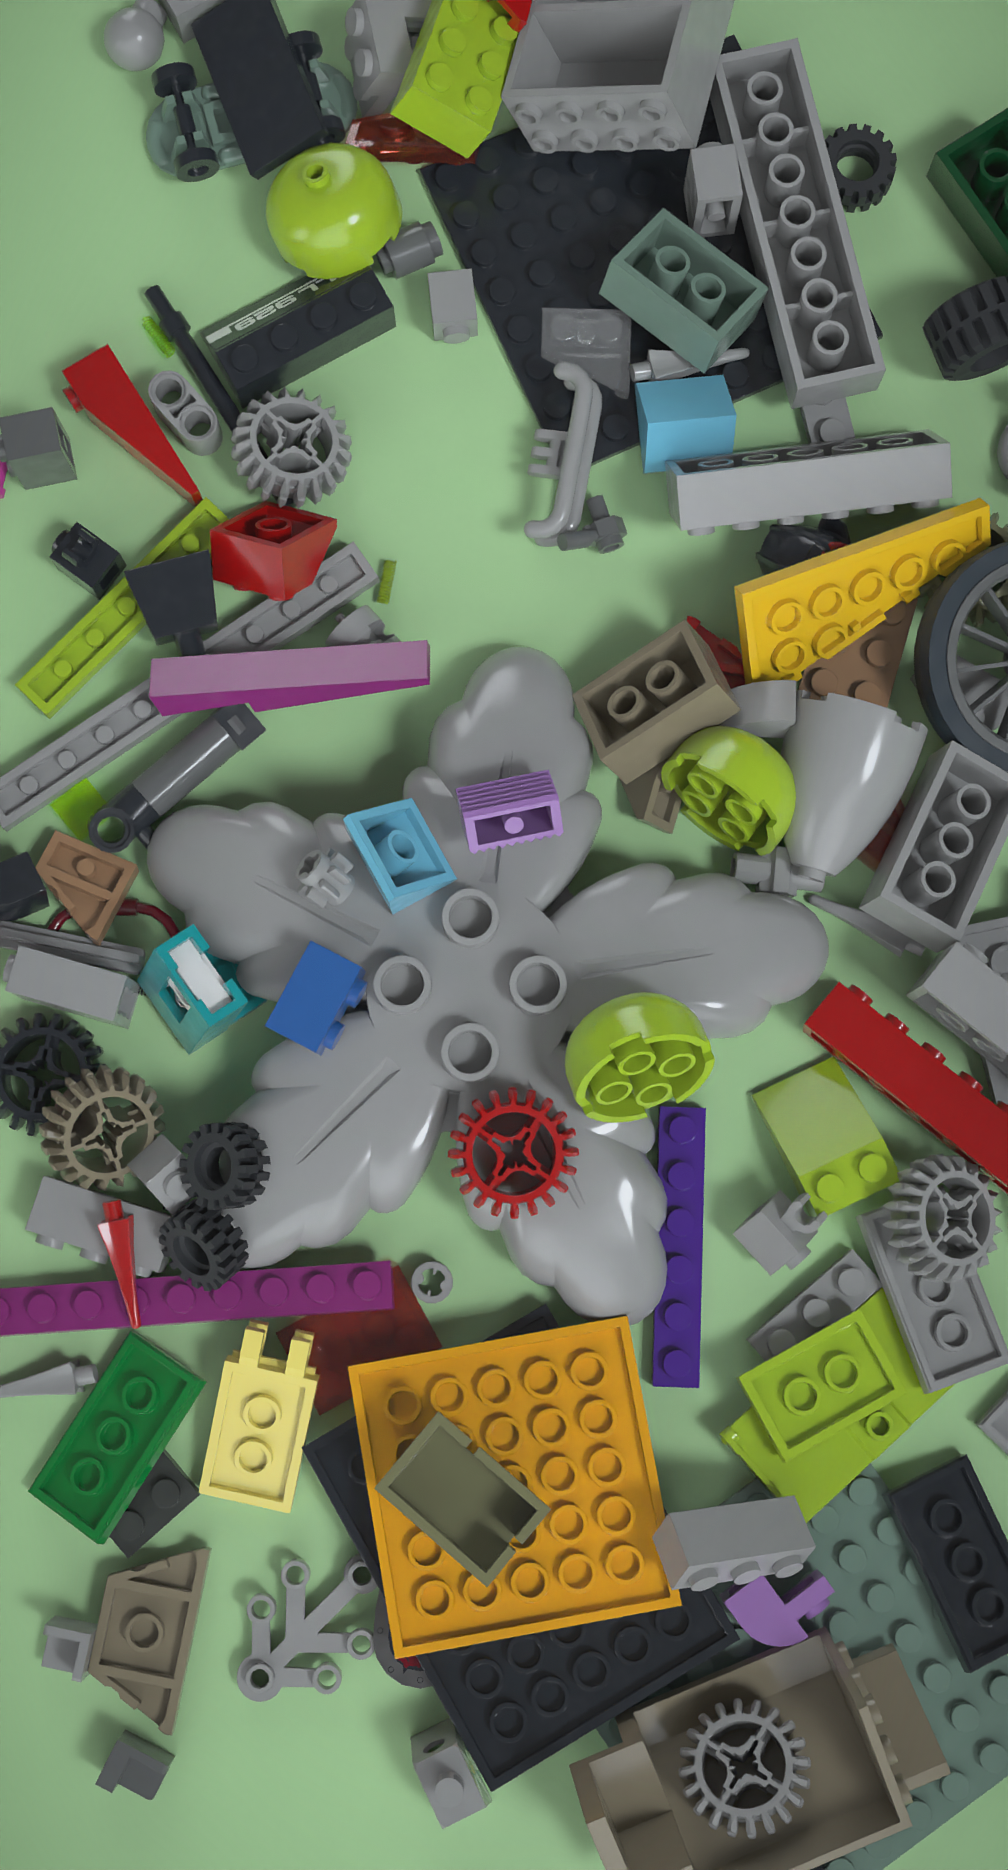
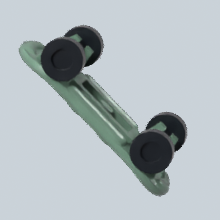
(192, 132)

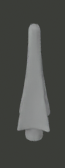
(670, 365)
(870, 926)
(60, 1380)

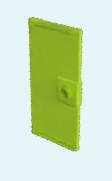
(832, 1464)

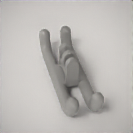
(567, 456)

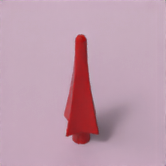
(118, 1238)

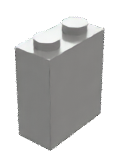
(71, 986)

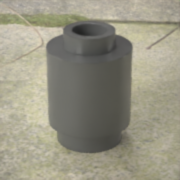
(411, 250)

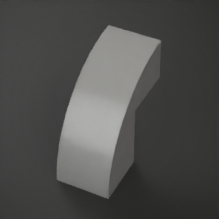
(766, 708)

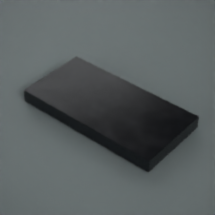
(259, 82)
(957, 1556)

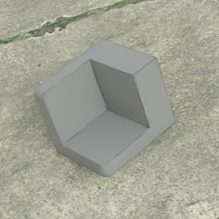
(69, 1646)

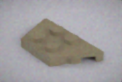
(149, 1633)

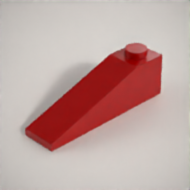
(118, 410)

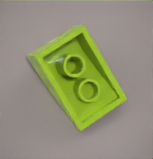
(826, 1138)

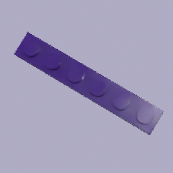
(679, 1310)

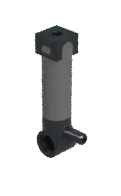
(176, 775)

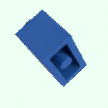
(317, 999)

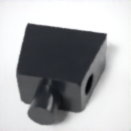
(177, 600)

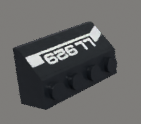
(298, 331)

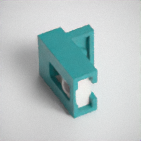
(195, 989)

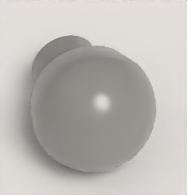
(136, 35)

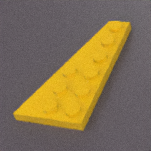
(839, 596)

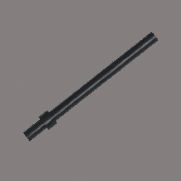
(177, 330)

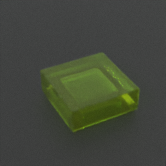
(77, 807)

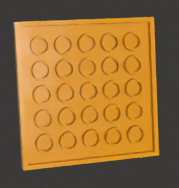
(567, 1424)

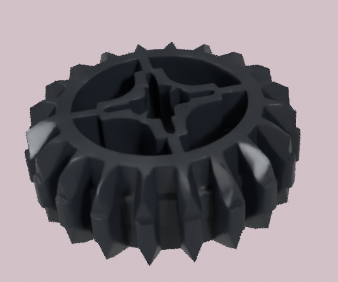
(46, 1054)

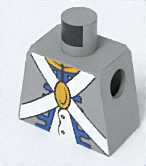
(448, 1774)

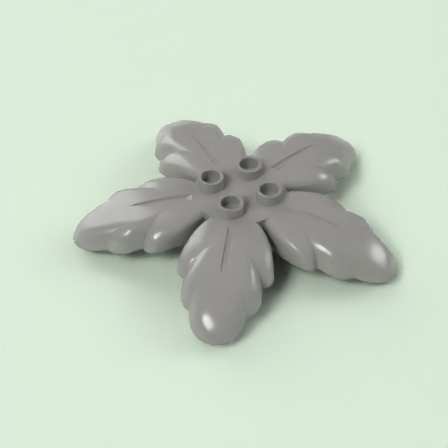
(475, 996)

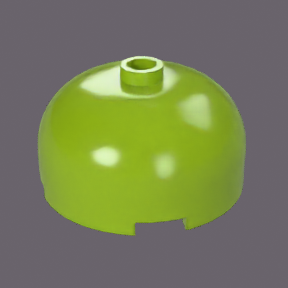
(332, 210)
(733, 787)
(636, 1056)

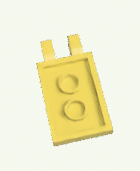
(261, 1422)

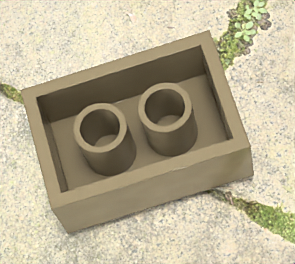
(655, 702)

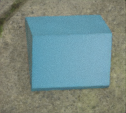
(684, 420)
(399, 852)

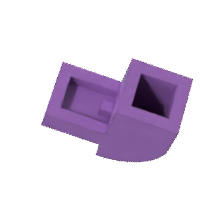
(775, 1618)

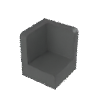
(135, 1766)

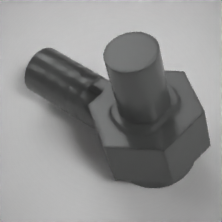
(604, 532)

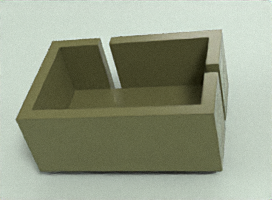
(462, 1499)

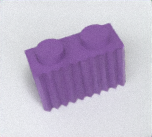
(509, 811)

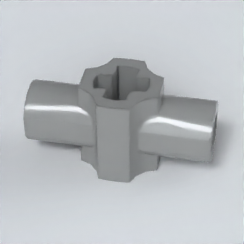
(771, 873)

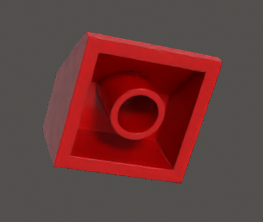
(271, 549)

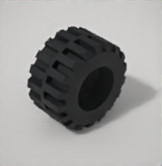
(971, 331)

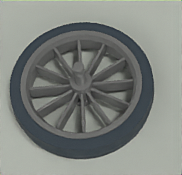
(937, 655)

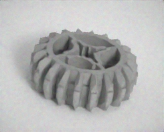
(287, 425)
(928, 1217)
(733, 1790)

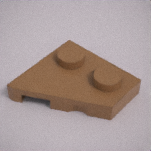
(86, 882)

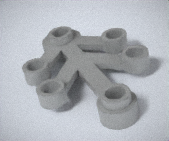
(302, 1635)

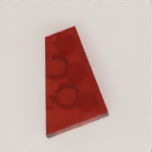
(397, 141)

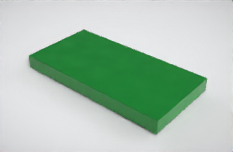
(117, 1437)

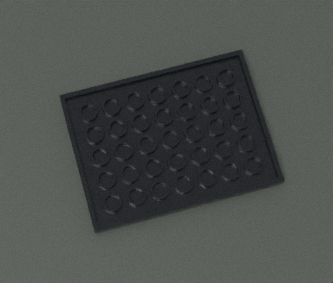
(541, 1689)

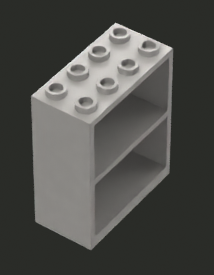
(615, 73)

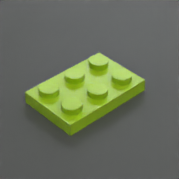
(821, 1385)

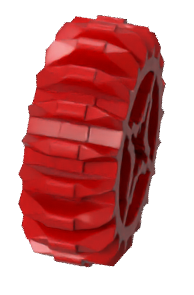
(547, 1176)

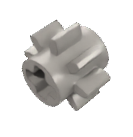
(325, 877)

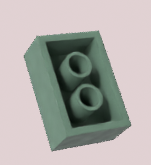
(683, 290)

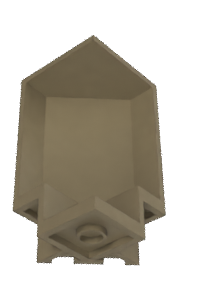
(859, 1731)

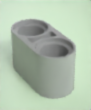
(185, 413)

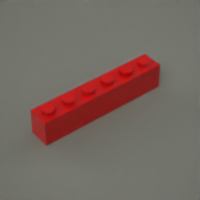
(914, 1079)

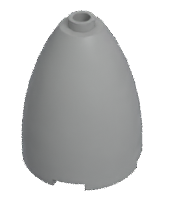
(847, 775)

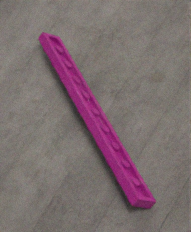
(176, 1302)

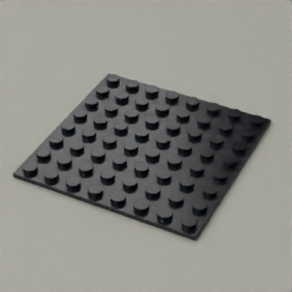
(544, 237)

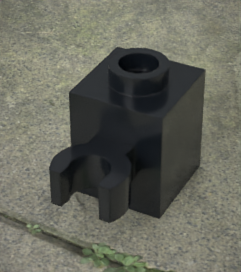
(87, 559)

